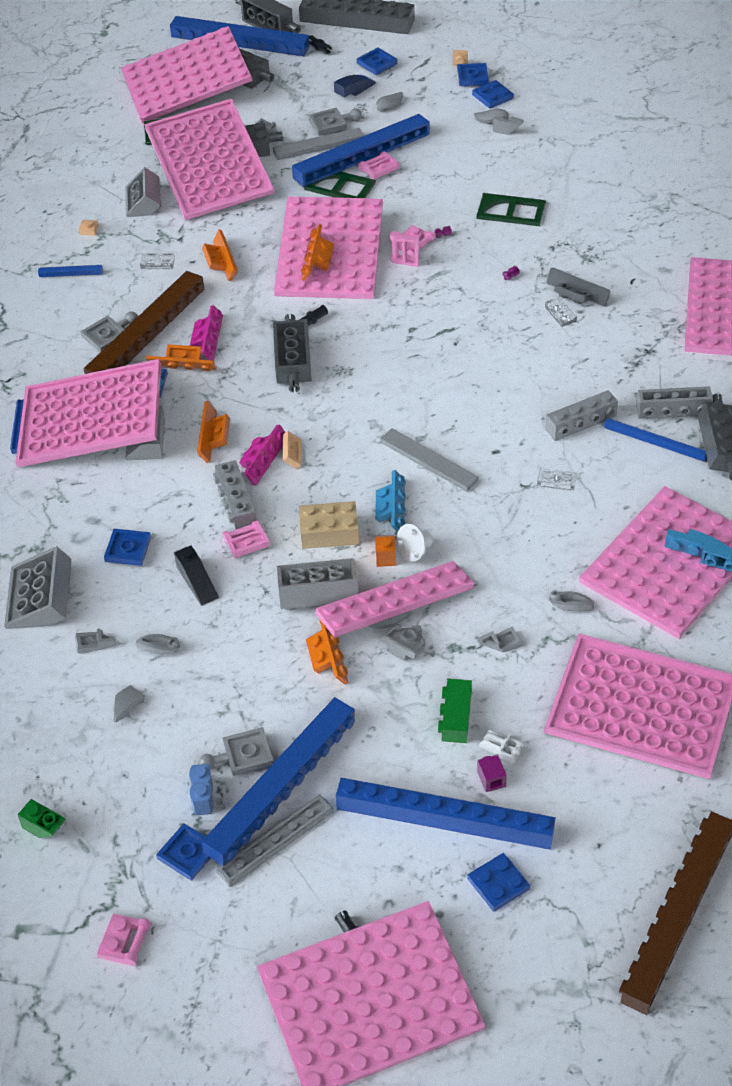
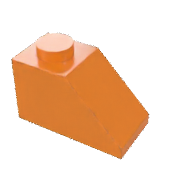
(385, 550)

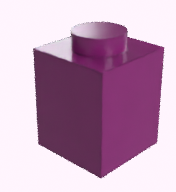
(491, 773)

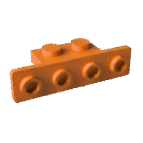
(318, 253)
(219, 256)
(184, 356)
(213, 431)
(326, 653)

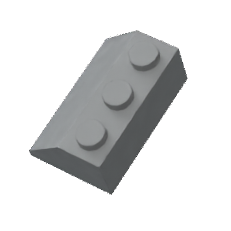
(143, 194)
(150, 449)

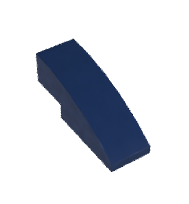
(352, 85)

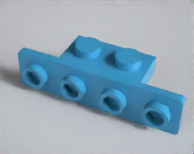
(391, 502)

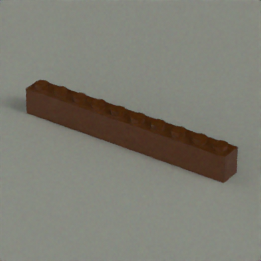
(148, 324)
(677, 913)

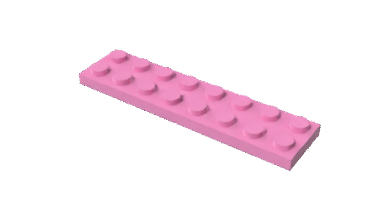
(394, 598)

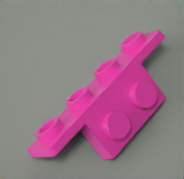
(207, 332)
(261, 454)

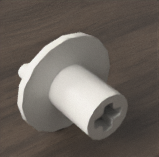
(413, 542)

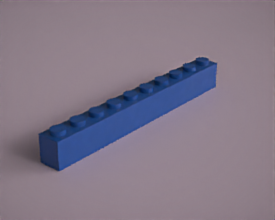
(245, 36)
(360, 150)
(278, 782)
(445, 813)

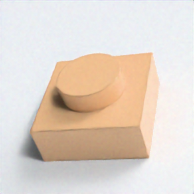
(460, 57)
(88, 227)

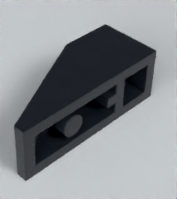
(195, 575)

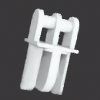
(502, 745)

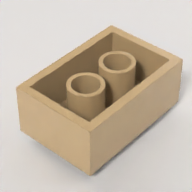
(329, 525)

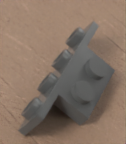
(577, 288)

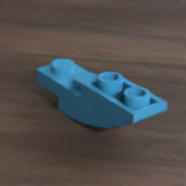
(696, 543)

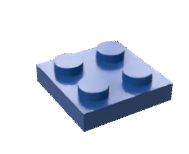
(377, 61)
(472, 74)
(492, 94)
(127, 547)
(184, 852)
(498, 882)

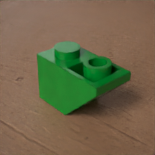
(39, 819)

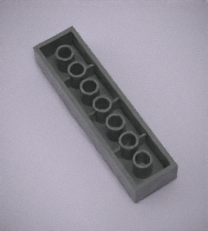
(360, 14)

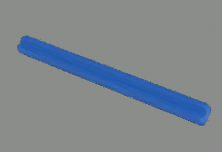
(655, 439)

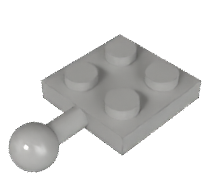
(332, 121)
(106, 330)
(244, 752)

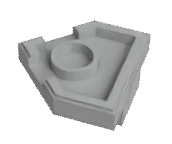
(404, 641)

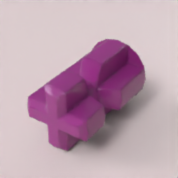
(446, 231)
(513, 271)

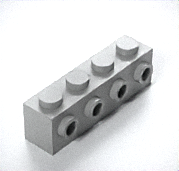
(672, 401)
(581, 415)
(235, 494)

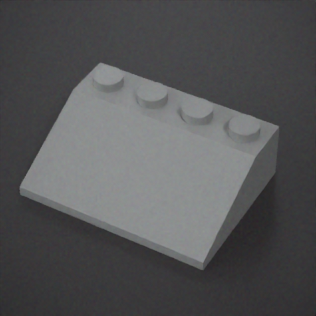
(316, 583)
(38, 590)

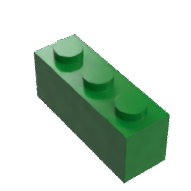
(455, 710)

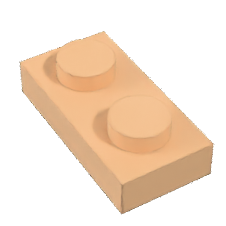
(292, 450)

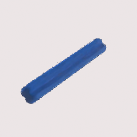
(70, 270)
(16, 426)

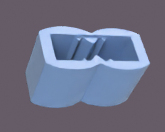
(201, 789)

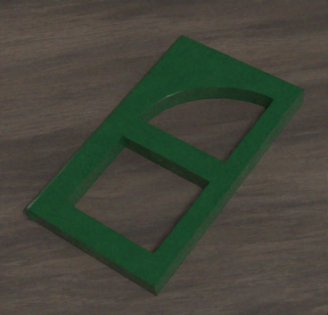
(343, 178)
(489, 200)

